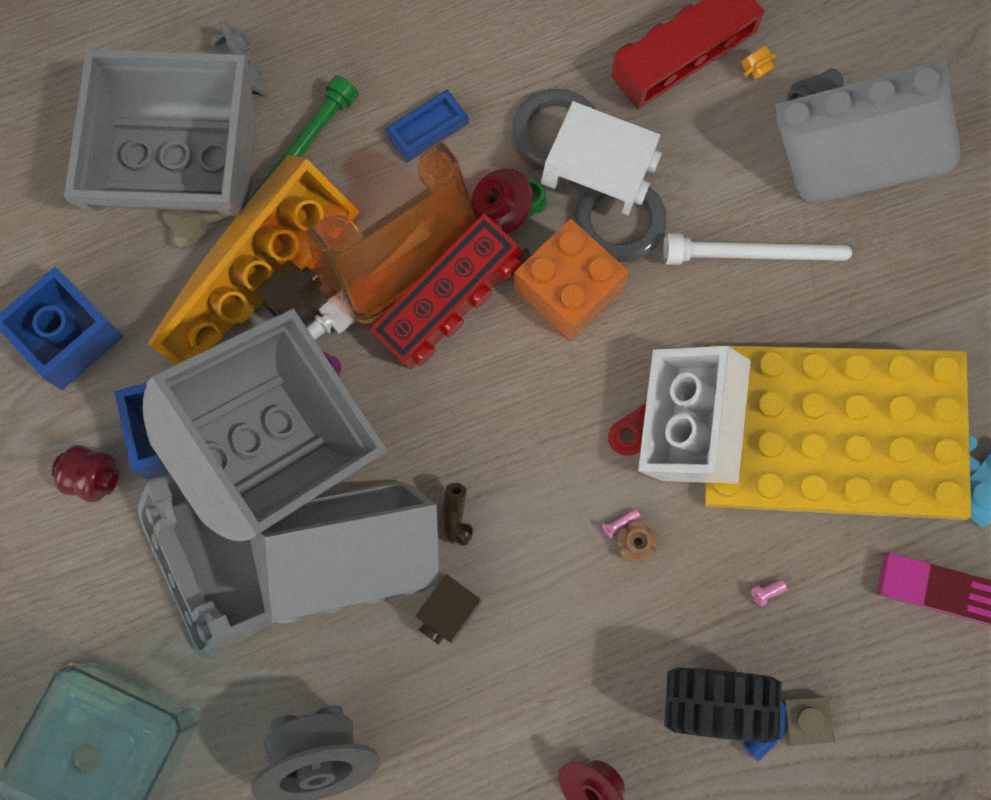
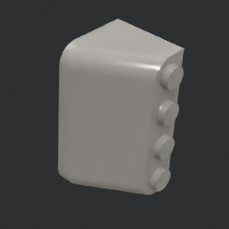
(871, 133)
(348, 551)

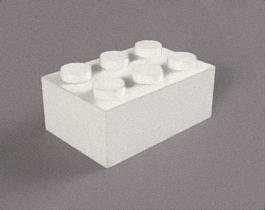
(695, 415)

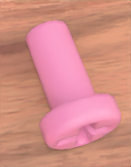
(761, 595)

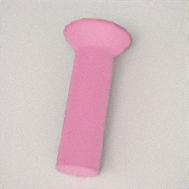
(621, 522)

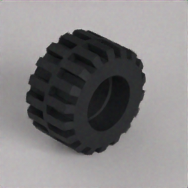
(723, 704)

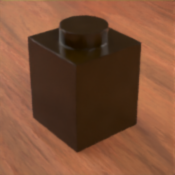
(290, 289)
(447, 610)

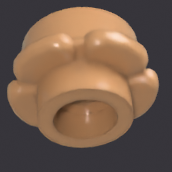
(633, 552)

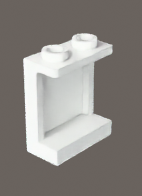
(603, 155)

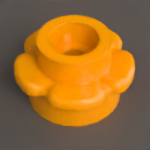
(759, 63)

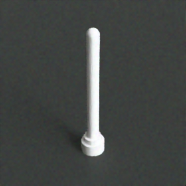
(680, 248)

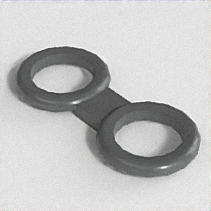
(588, 196)

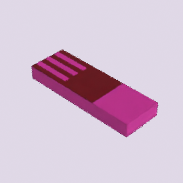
(935, 588)

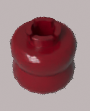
(85, 473)

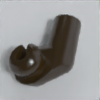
(453, 514)

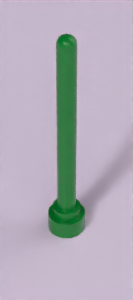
(338, 96)

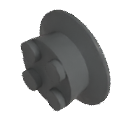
(313, 757)

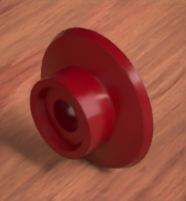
(513, 200)
(590, 781)

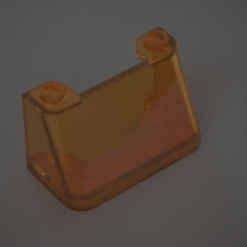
(380, 264)

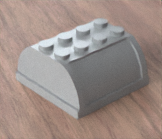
(162, 132)
(256, 427)

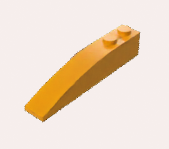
(247, 254)

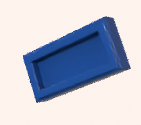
(427, 125)

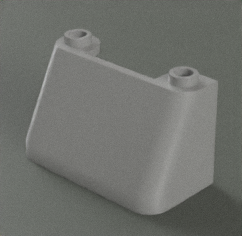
(206, 573)

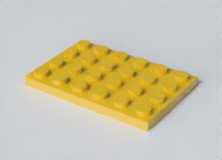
(853, 433)

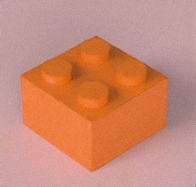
(570, 279)

